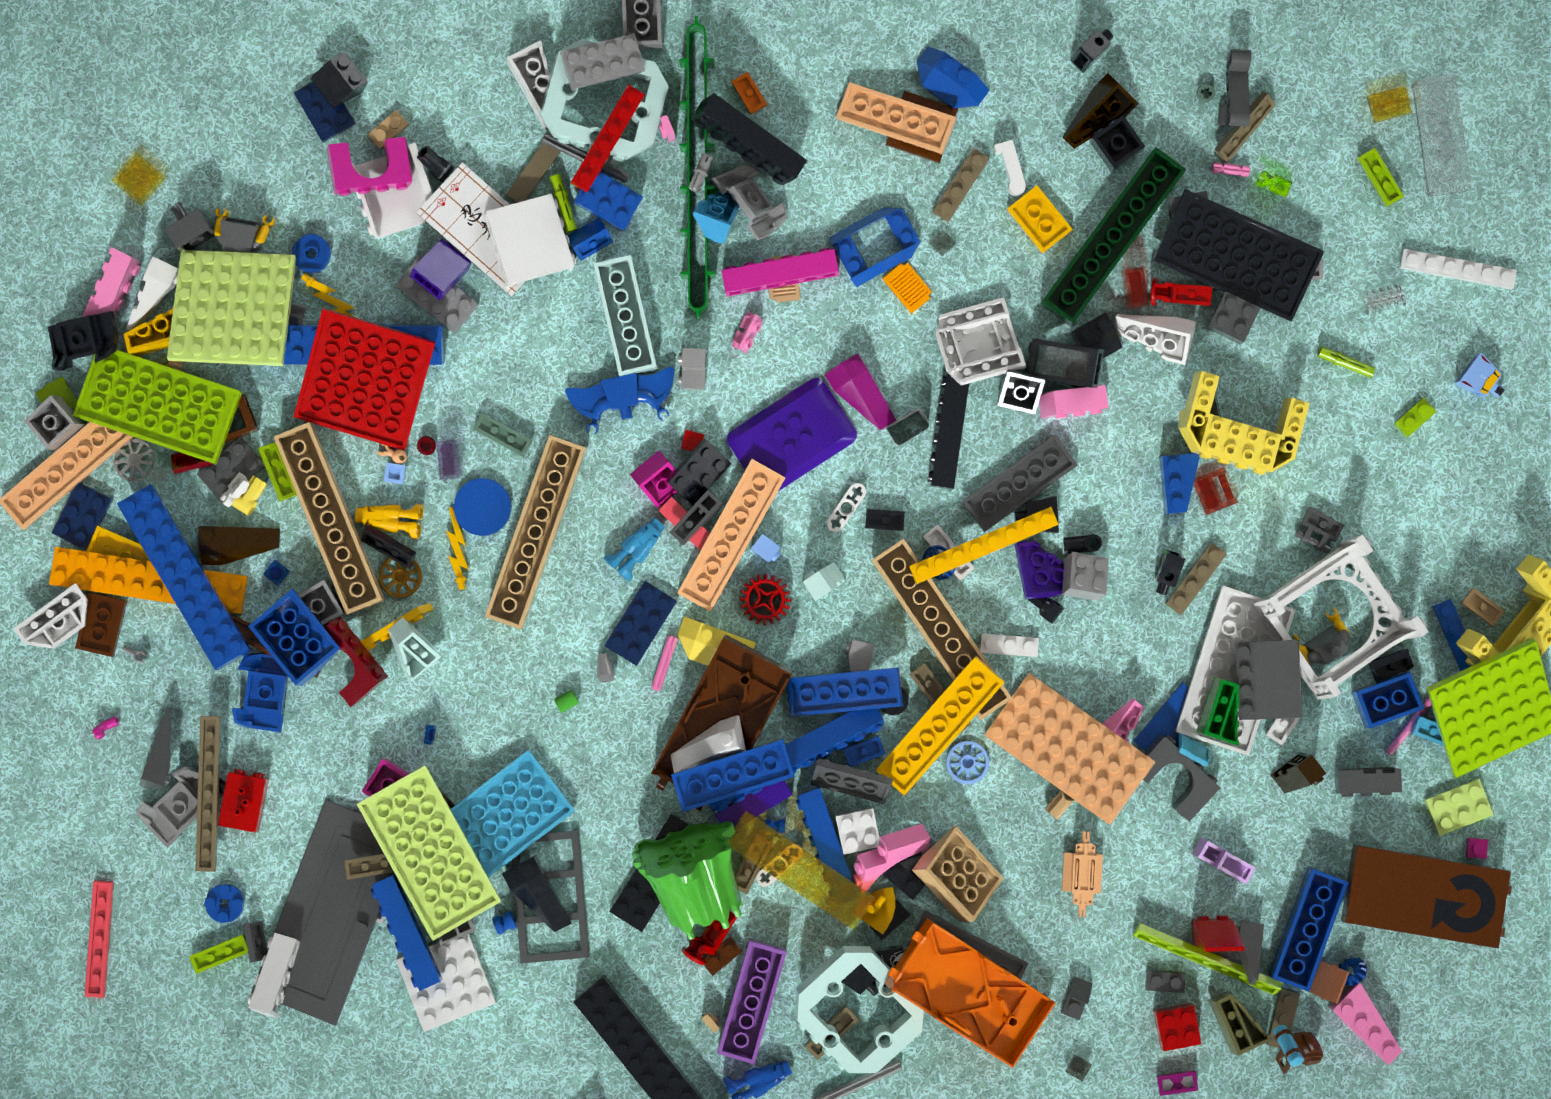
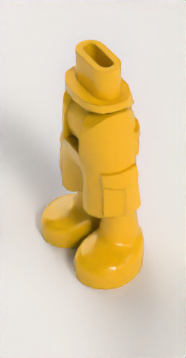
(389, 517)

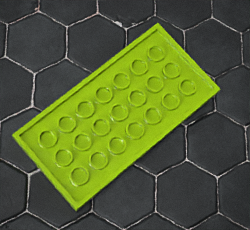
(158, 405)

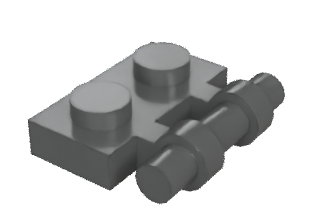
(1321, 524)

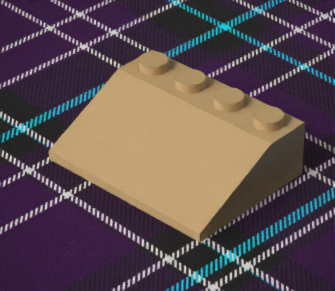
(958, 875)

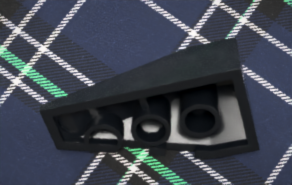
(534, 889)

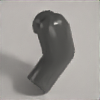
(1222, 116)

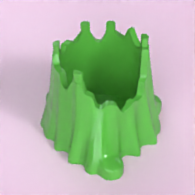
(692, 874)

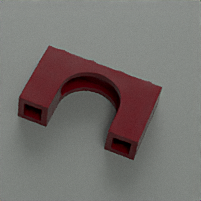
(367, 671)

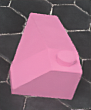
(1125, 719)

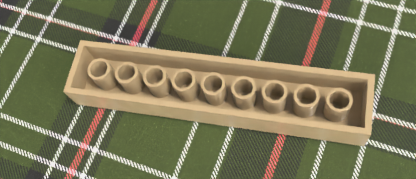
(329, 518)
(536, 532)
(933, 618)

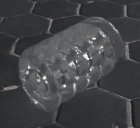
(1382, 297)

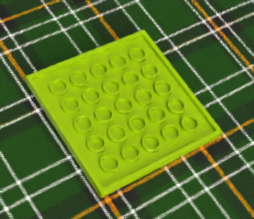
(1492, 707)

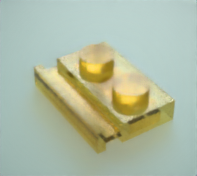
(1389, 104)

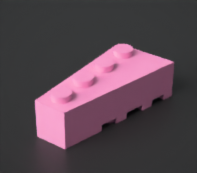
(1365, 1021)

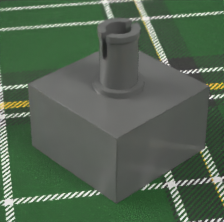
(190, 228)

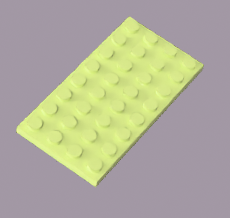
(429, 852)

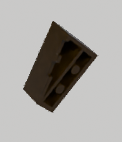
(1299, 773)

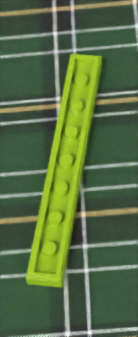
(1204, 958)

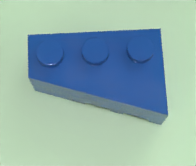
(1177, 481)

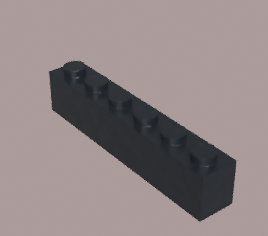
(949, 433)

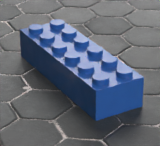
(1308, 929)

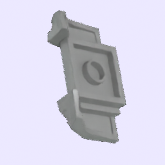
(755, 205)
(175, 809)

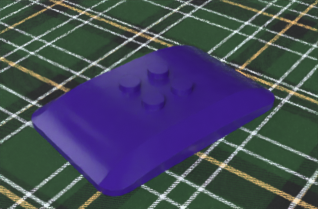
(794, 432)

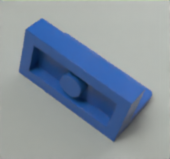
(589, 239)

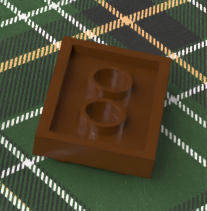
(102, 626)

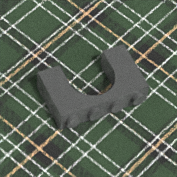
(1200, 786)

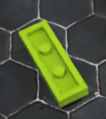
(1380, 177)
(277, 472)
(219, 954)

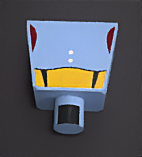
(1481, 377)

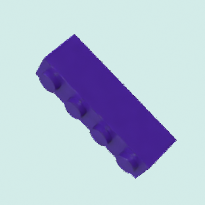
(756, 803)

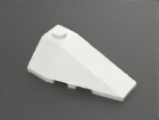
(160, 282)
(1163, 334)
(715, 743)

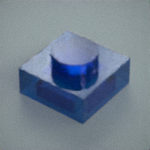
(276, 572)

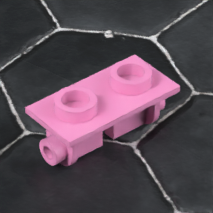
(752, 324)

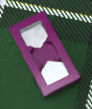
(1177, 1082)

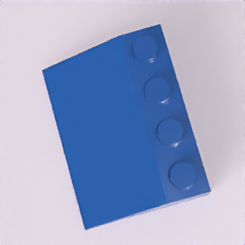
(295, 638)

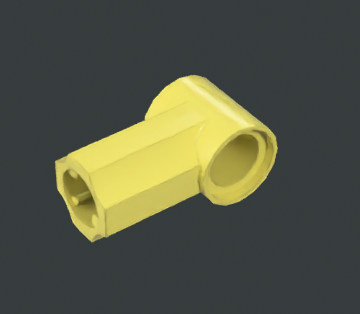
(248, 501)

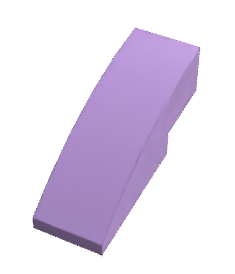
(1223, 860)

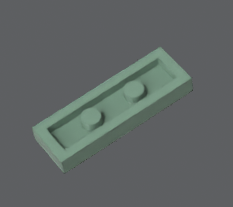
(502, 434)

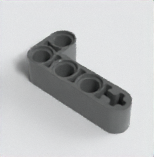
(1238, 87)

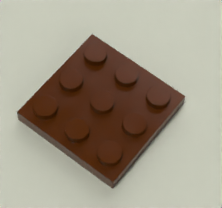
(916, 150)

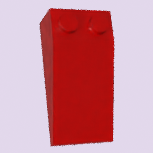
(1216, 934)

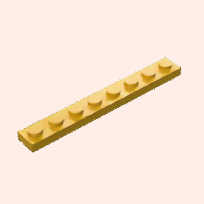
(983, 545)

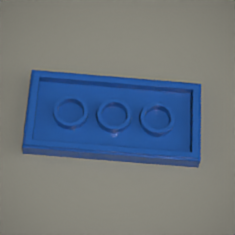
(1165, 720)

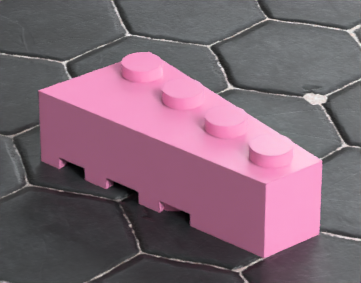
(114, 284)

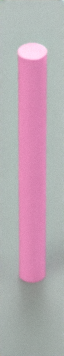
(1408, 727)

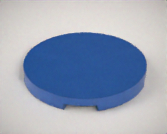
(482, 507)

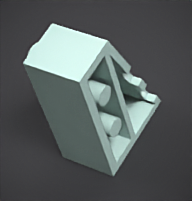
(823, 581)

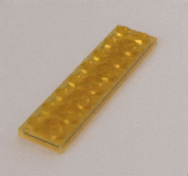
(800, 870)

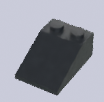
(903, 876)

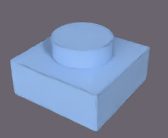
(395, 473)

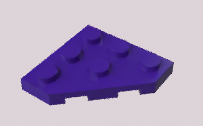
(1039, 571)

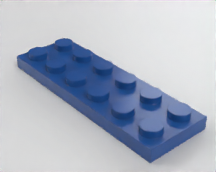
(845, 692)
(732, 775)

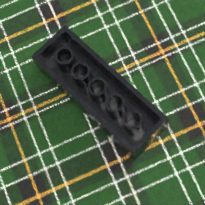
(748, 139)

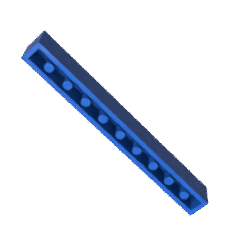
(820, 744)

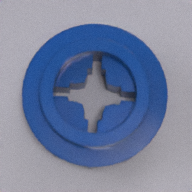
(1359, 968)

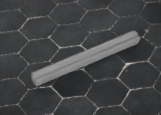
(861, 1081)

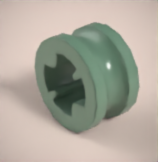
(1201, 96)

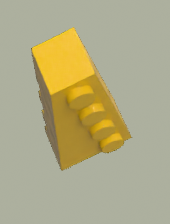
(150, 336)

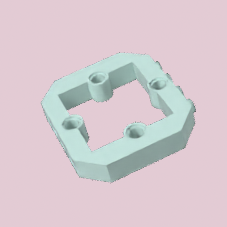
(570, 132)
(816, 987)

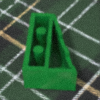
(1221, 712)

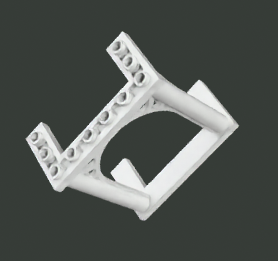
(1401, 628)

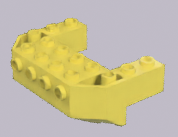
(1235, 441)
(1531, 622)

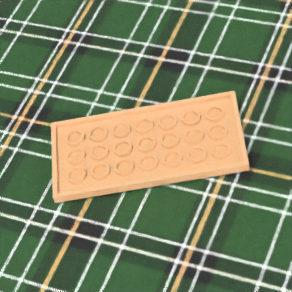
(1069, 749)

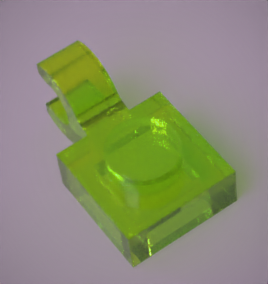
(1277, 183)

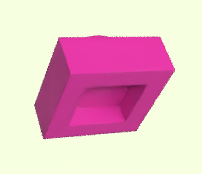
(1476, 848)

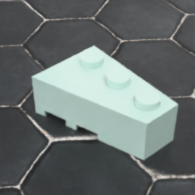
(412, 649)

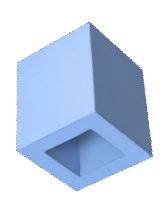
(766, 549)

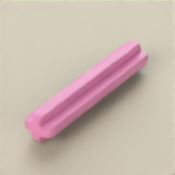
(664, 663)

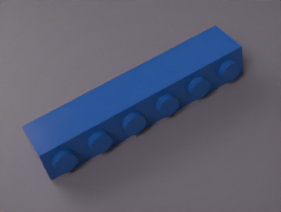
(822, 831)
(407, 932)

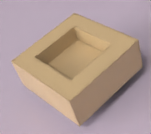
(711, 1021)

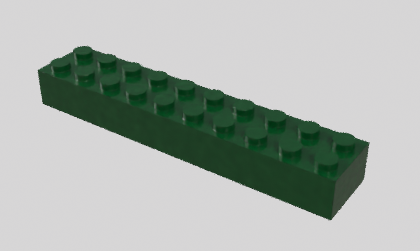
(1113, 236)

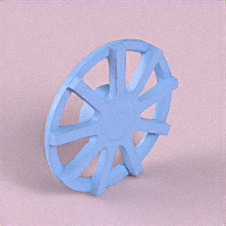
(967, 762)

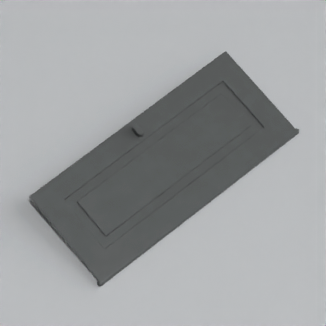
(329, 914)

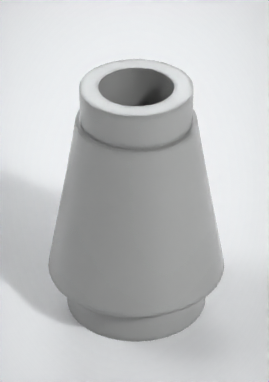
(605, 669)

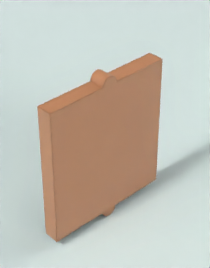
(1329, 982)

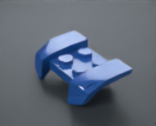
(263, 693)

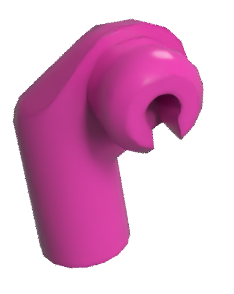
(98, 731)

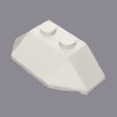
(55, 620)

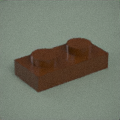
(724, 954)

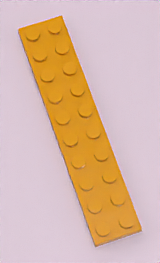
(133, 577)

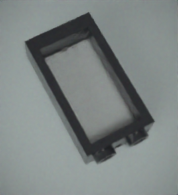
(1064, 362)

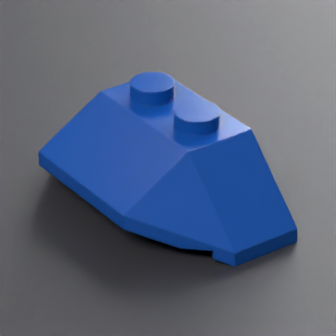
(950, 80)

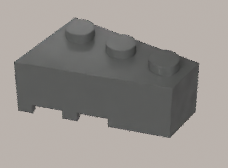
(1368, 781)

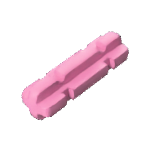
(1231, 169)

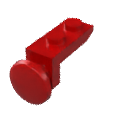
(1180, 293)
(708, 942)

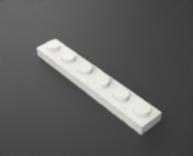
(1457, 269)

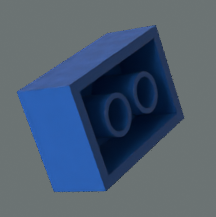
(609, 201)
(1387, 700)

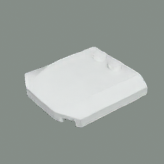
(978, 342)

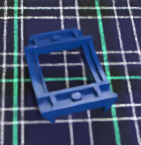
(851, 256)

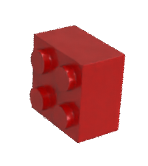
(1177, 1027)

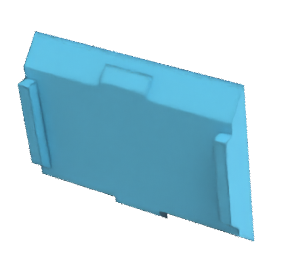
(1194, 750)

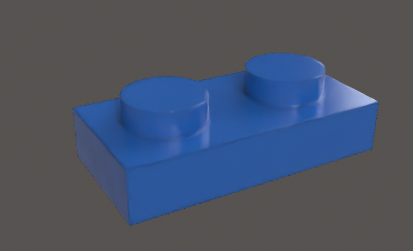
(864, 751)

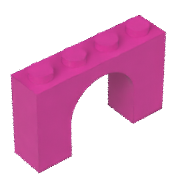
(347, 180)

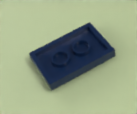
(325, 120)
(82, 515)

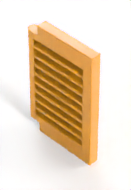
(908, 287)

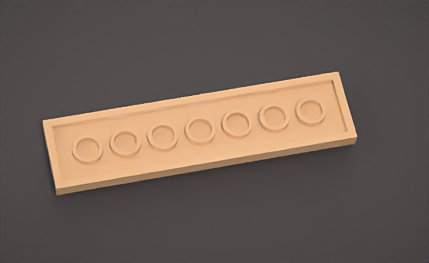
(61, 472)
(731, 535)

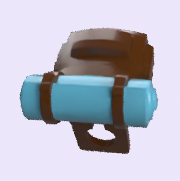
(1297, 1048)

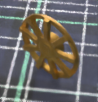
(400, 577)

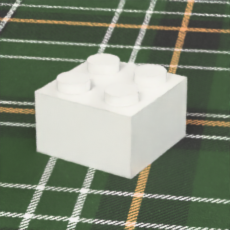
(858, 830)

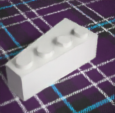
(532, 75)

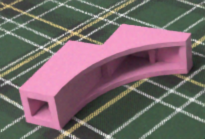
(891, 850)

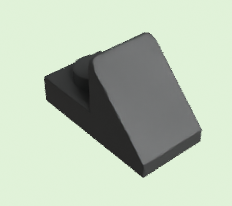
(1077, 998)

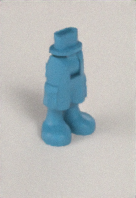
(638, 546)

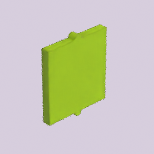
(58, 388)

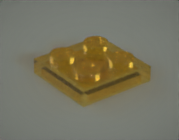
(139, 179)

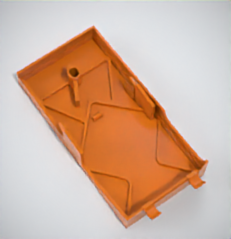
(969, 993)

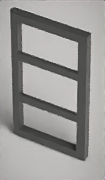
(580, 915)

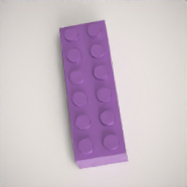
(752, 1001)

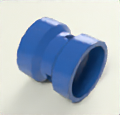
(780, 825)
(504, 922)

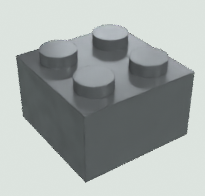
(1233, 318)

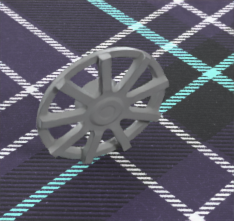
(134, 460)

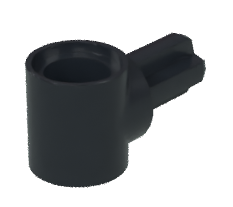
(1048, 608)

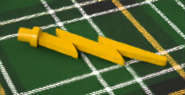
(324, 294)
(460, 560)

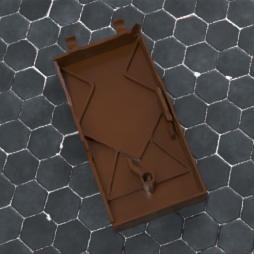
(734, 684)

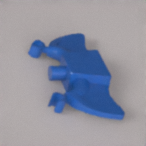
(622, 394)

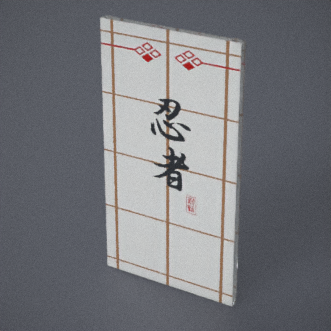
(458, 215)

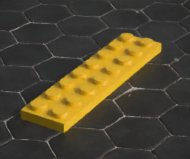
(940, 725)

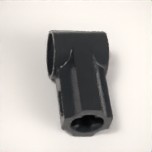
(437, 165)
(1079, 544)

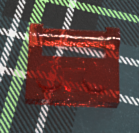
(1208, 492)

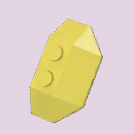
(702, 640)

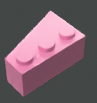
(1074, 402)

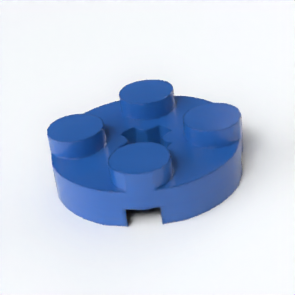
(305, 245)
(235, 903)

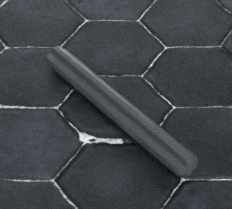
(579, 154)

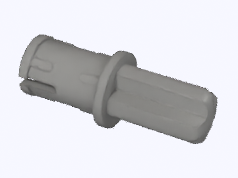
(700, 172)

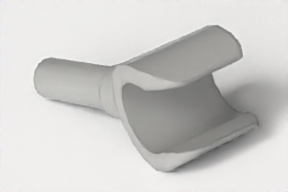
(137, 655)

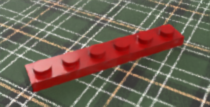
(607, 138)

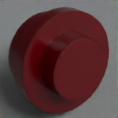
(426, 445)

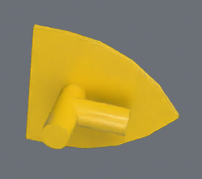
(881, 909)

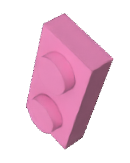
(666, 129)

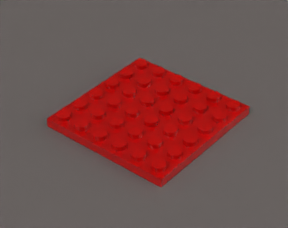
(364, 379)

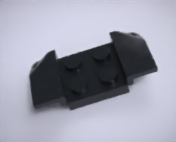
(83, 338)

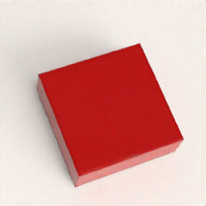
(691, 440)

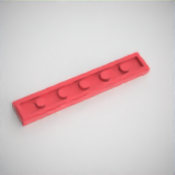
(99, 939)

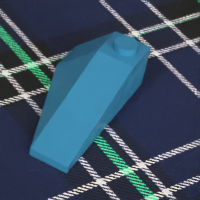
(716, 216)

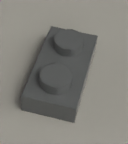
(255, 941)
(1165, 981)

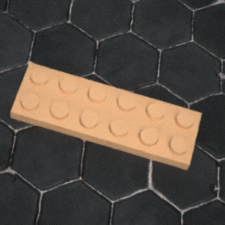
(896, 118)

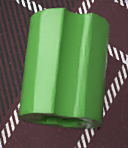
(566, 701)

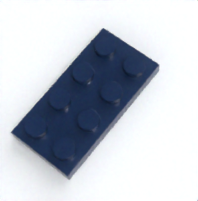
(640, 623)

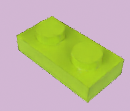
(1415, 417)

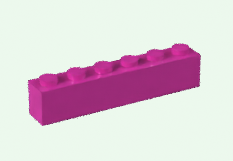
(780, 272)

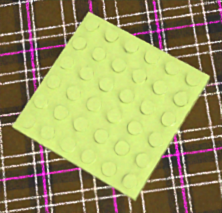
(231, 307)

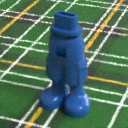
(758, 1079)

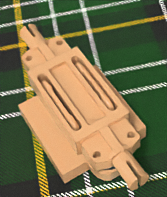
(1082, 873)

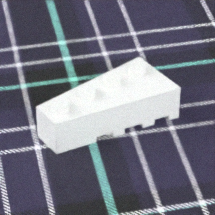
(274, 975)

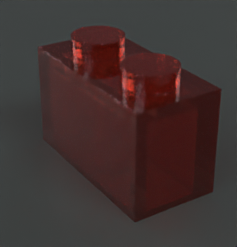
(1135, 288)

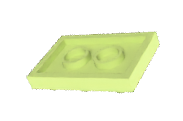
(1458, 807)

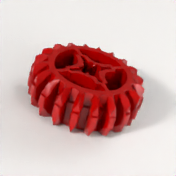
(755, 585)

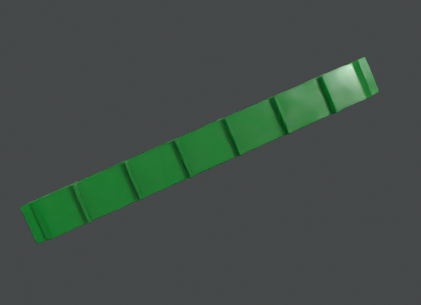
(709, 147)

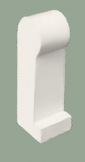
(1012, 167)

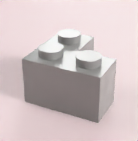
(693, 369)

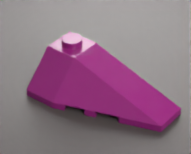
(857, 387)

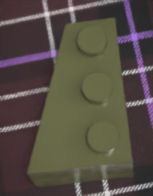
(1237, 1025)

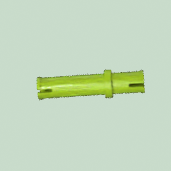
(563, 202)
(1338, 358)

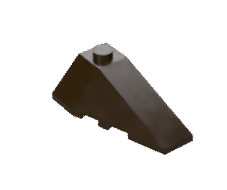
(1103, 105)
(228, 544)

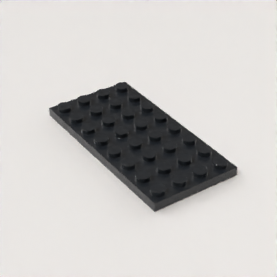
(1238, 255)

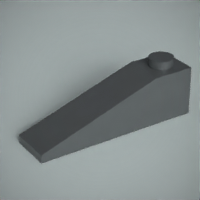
(158, 763)

